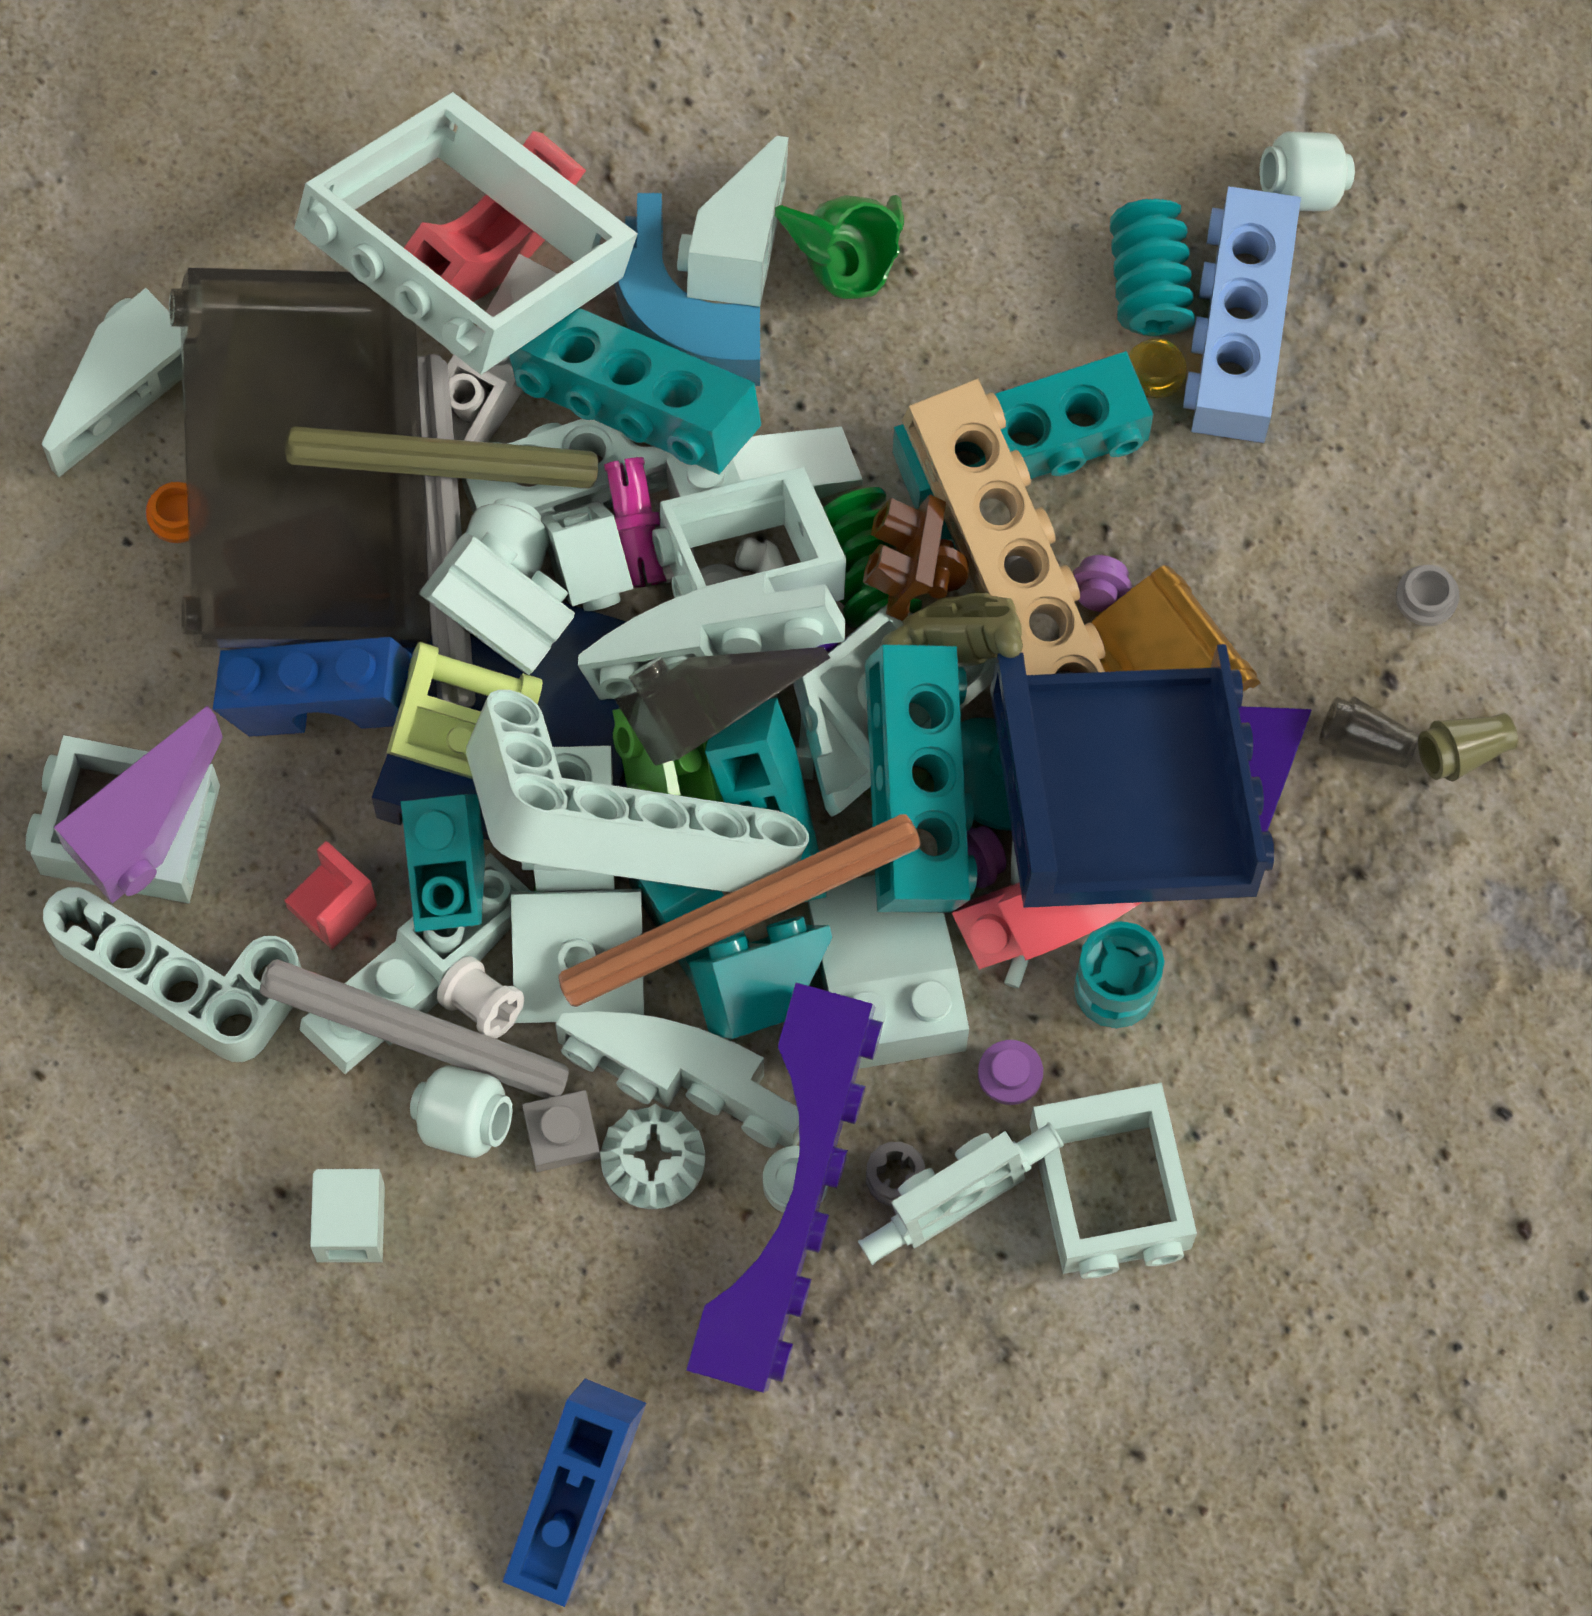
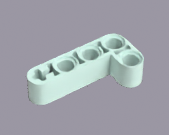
(167, 965)

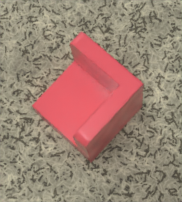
(332, 897)

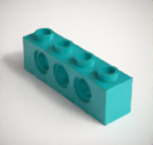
(640, 389)
(1101, 389)
(896, 744)

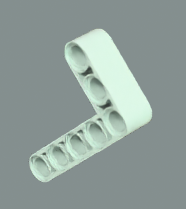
(613, 828)

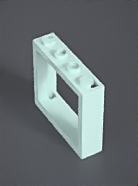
(508, 176)

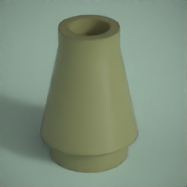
(1461, 745)

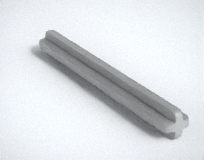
(413, 1029)

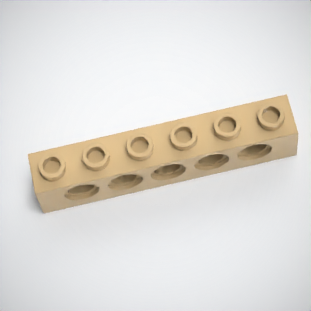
(973, 417)

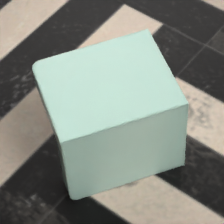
(347, 1215)

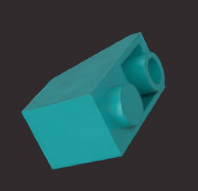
(445, 861)
(752, 983)

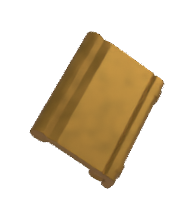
(1162, 629)

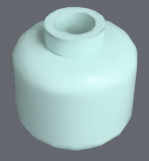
(1308, 167)
(517, 527)
(461, 1111)

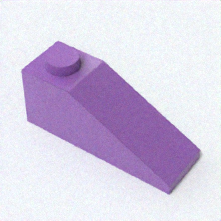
(135, 818)

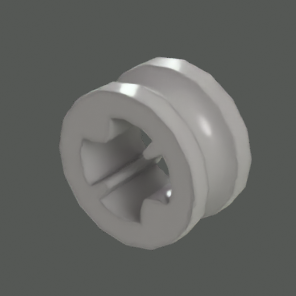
(877, 1165)

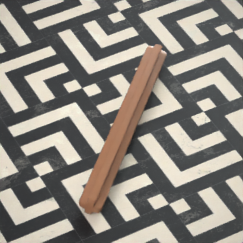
(739, 910)

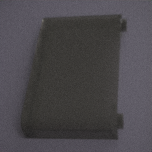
(280, 544)

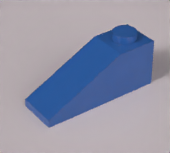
(573, 1490)

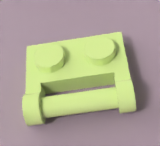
(438, 730)

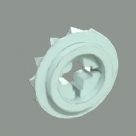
(674, 1177)

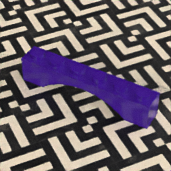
(746, 1323)

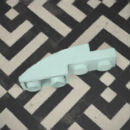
(713, 621)
(415, 965)
(662, 1055)

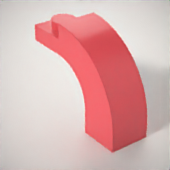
(485, 241)
(1002, 929)

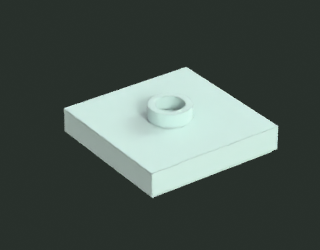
(563, 930)

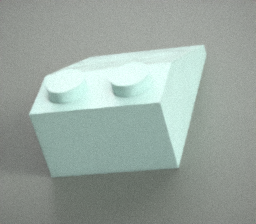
(899, 966)

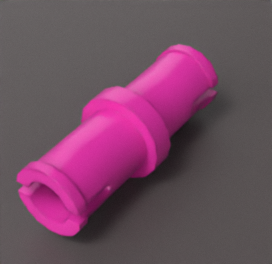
(635, 520)

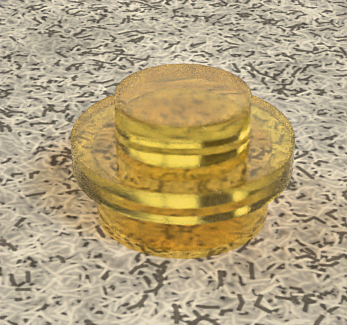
(1158, 367)

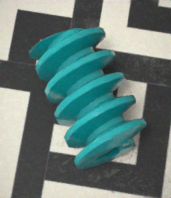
(1151, 268)

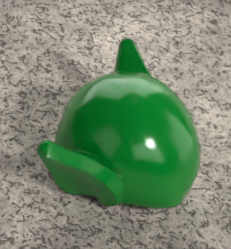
(848, 242)

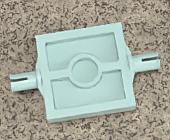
(939, 1200)

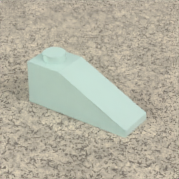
(736, 232)
(123, 372)
(821, 451)

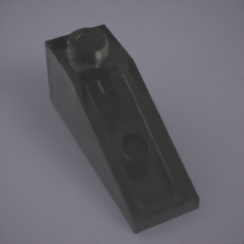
(697, 697)

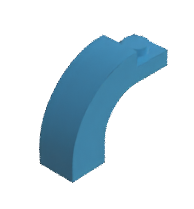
(662, 311)

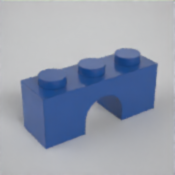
(277, 686)

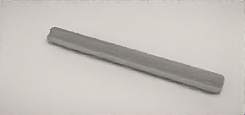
(442, 517)

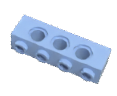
(1266, 228)

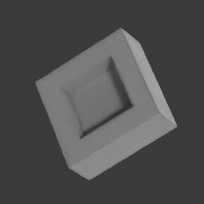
(561, 1131)

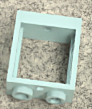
(747, 508)
(179, 870)
(1105, 1116)

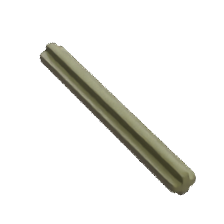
(441, 457)

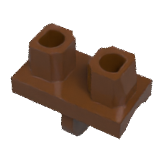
(921, 560)

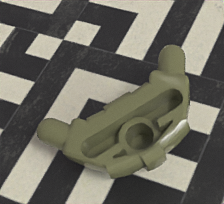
(972, 622)

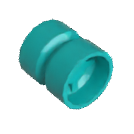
(1118, 974)

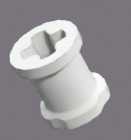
(480, 997)

